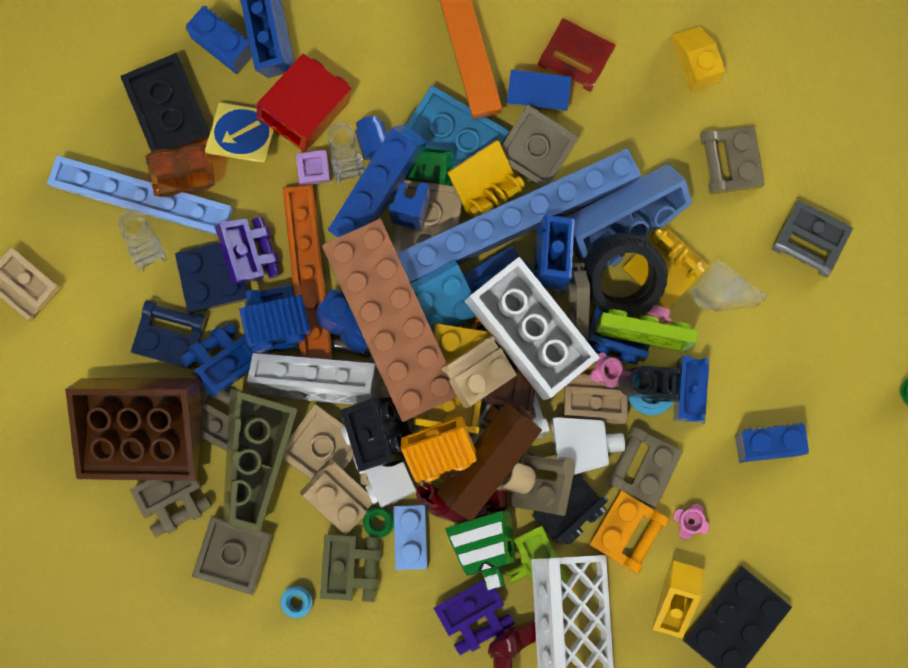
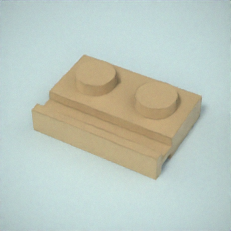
(24, 285)
(479, 372)
(594, 401)
(337, 497)

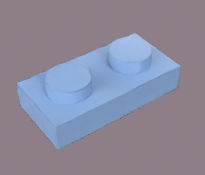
(410, 537)

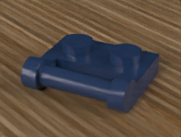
(162, 343)

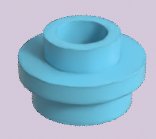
(286, 604)

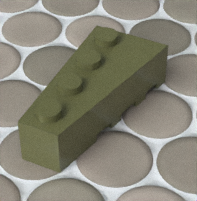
(254, 454)

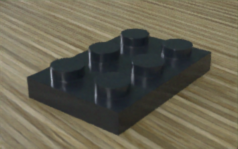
(165, 105)
(737, 622)

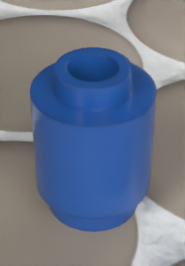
(370, 135)

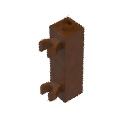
(496, 454)

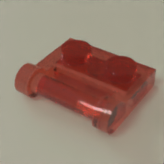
(581, 47)

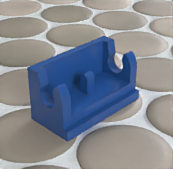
(539, 90)
(410, 210)
(692, 390)

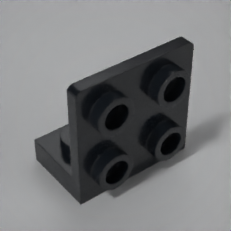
(375, 432)
(582, 506)

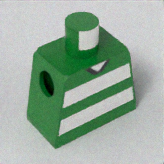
(484, 546)

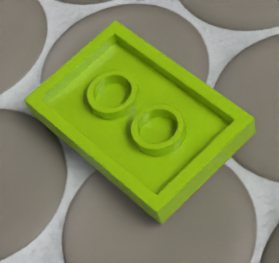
(646, 331)

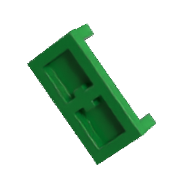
(432, 166)

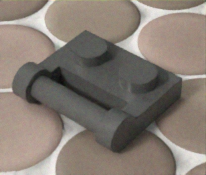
(817, 230)

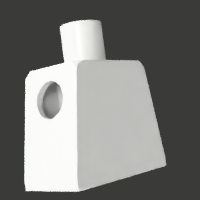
(585, 442)

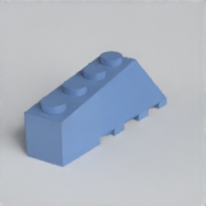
(632, 209)

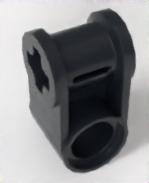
(656, 383)

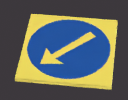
(239, 134)

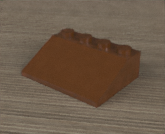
(135, 428)

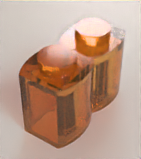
(180, 170)

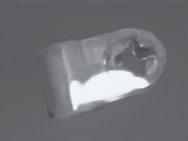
(345, 158)
(144, 245)

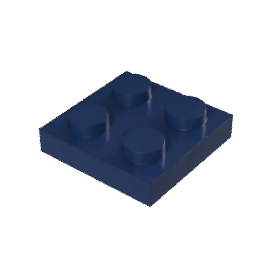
(207, 279)

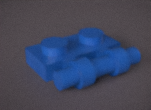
(224, 368)

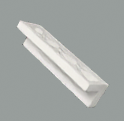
(312, 379)

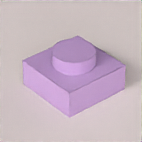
(313, 167)

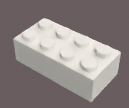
(532, 329)

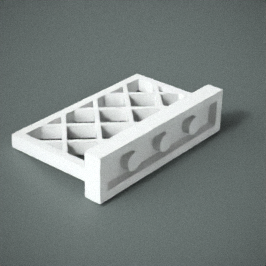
(553, 623)

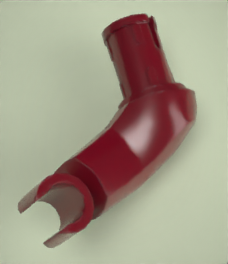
(438, 508)
(511, 643)

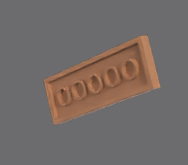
(390, 319)

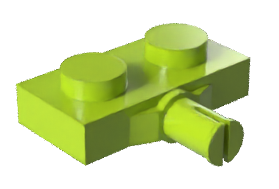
(533, 546)

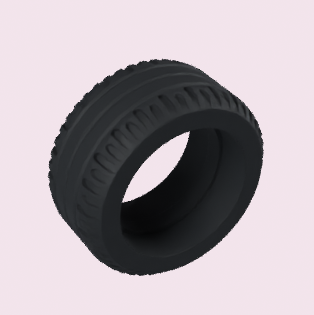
(647, 295)

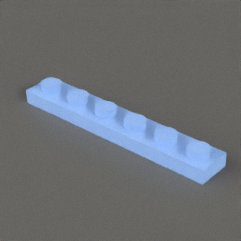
(136, 195)

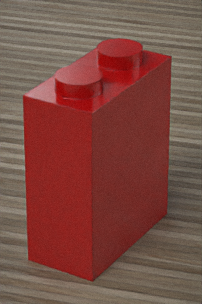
(303, 102)

